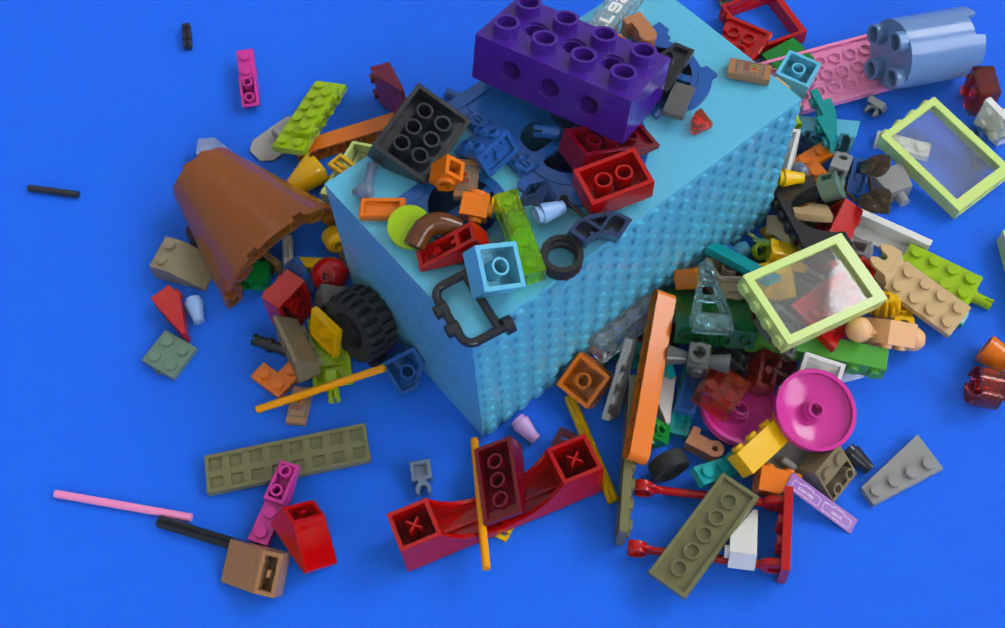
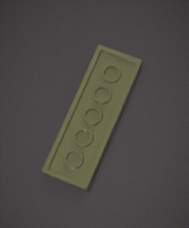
(703, 536)

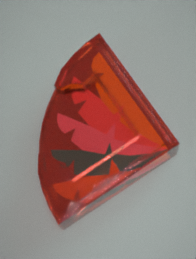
(700, 122)

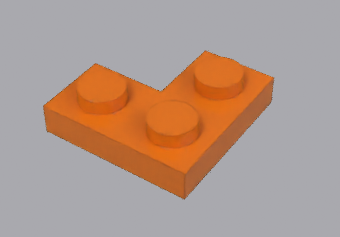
(814, 158)
(275, 382)

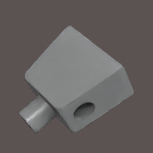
(841, 163)
(897, 182)

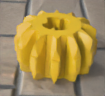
(889, 308)

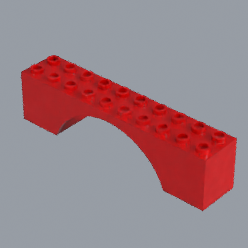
(439, 528)

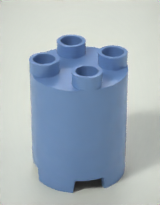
(924, 48)

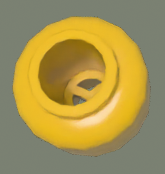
(331, 239)

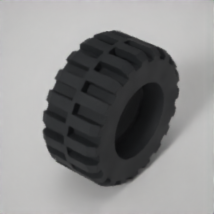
(365, 322)

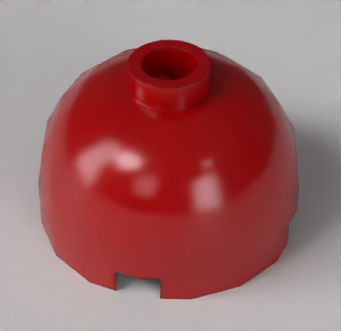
(336, 269)

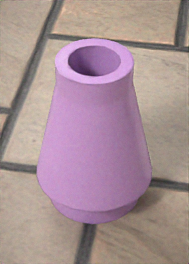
(525, 428)

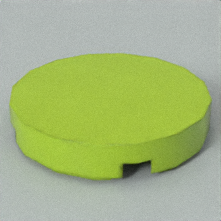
(401, 222)

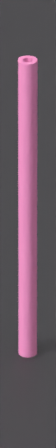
(123, 505)

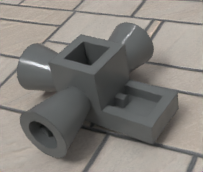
(698, 359)

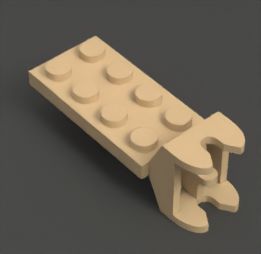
(918, 291)

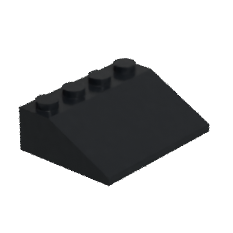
(418, 135)

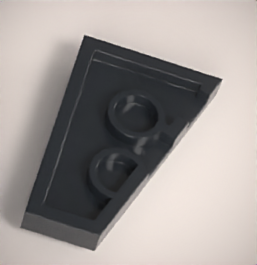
(680, 57)

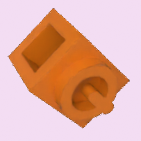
(446, 173)
(476, 206)

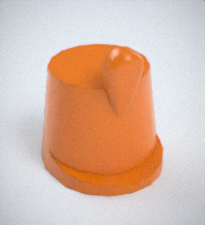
(992, 354)

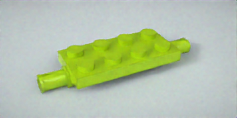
(950, 276)
(331, 368)

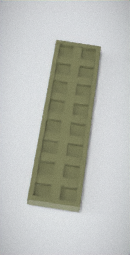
(312, 452)
(626, 479)

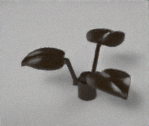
(875, 200)

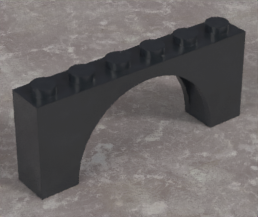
(791, 196)

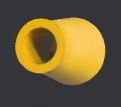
(790, 178)

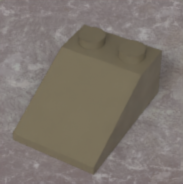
(180, 264)

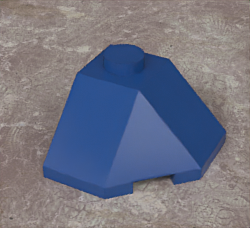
(404, 368)

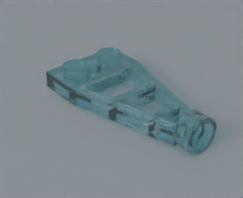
(705, 322)

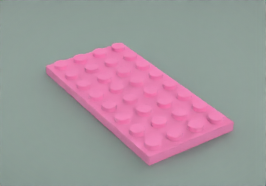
(841, 72)

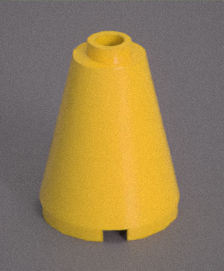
(308, 174)

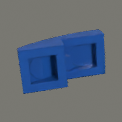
(297, 267)

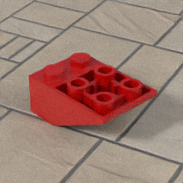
(305, 535)

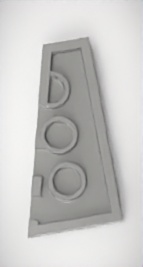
(620, 380)
(903, 471)

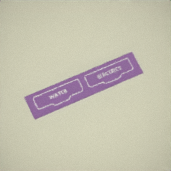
(822, 503)

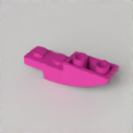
(248, 78)
(277, 496)

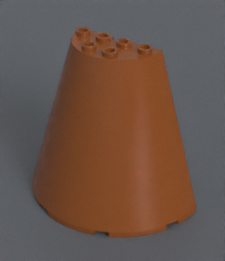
(240, 214)

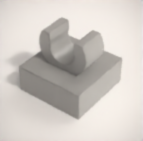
(876, 104)

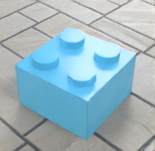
(798, 72)
(494, 269)

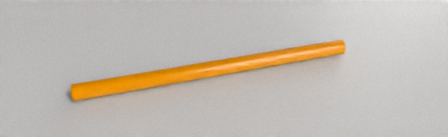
(321, 388)
(483, 536)

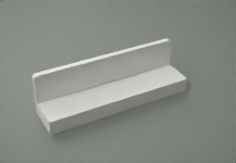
(881, 231)

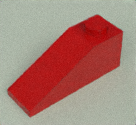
(449, 248)
(171, 306)

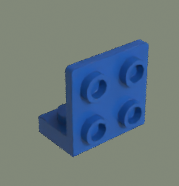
(489, 148)

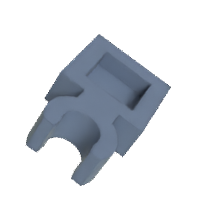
(421, 474)

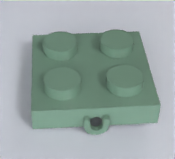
(169, 355)

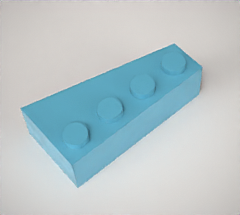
(846, 133)

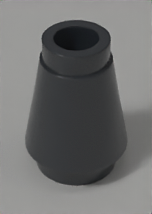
(858, 458)

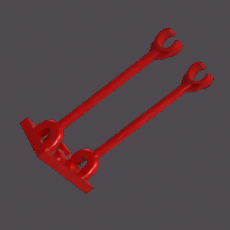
(775, 503)

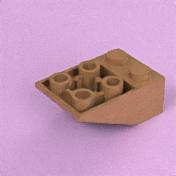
(256, 568)

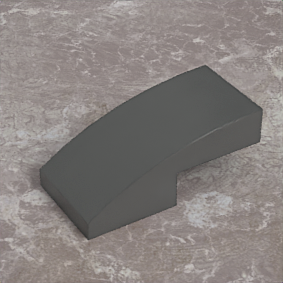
(678, 101)

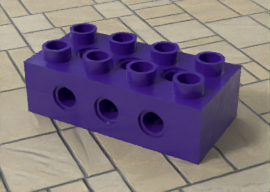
(570, 67)

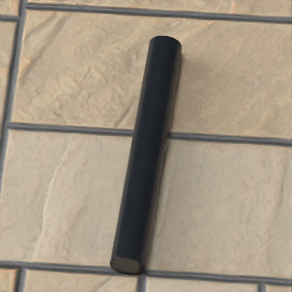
(53, 191)

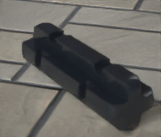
(187, 36)

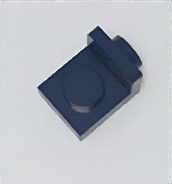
(537, 194)

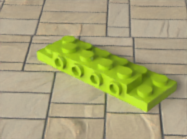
(309, 118)

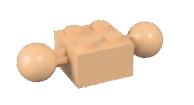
(886, 333)

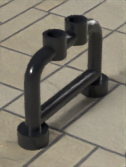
(453, 327)

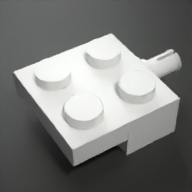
(992, 121)

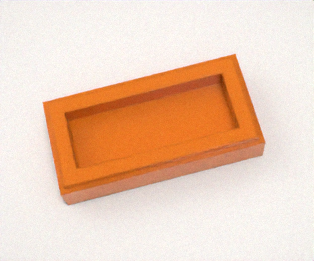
(379, 208)

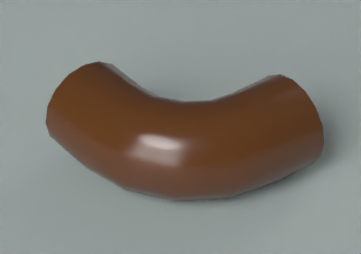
(431, 225)

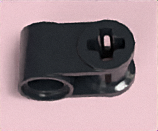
(738, 360)

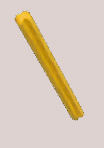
(582, 428)

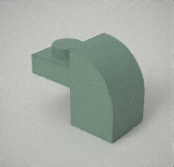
(831, 186)

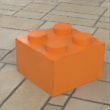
(586, 380)

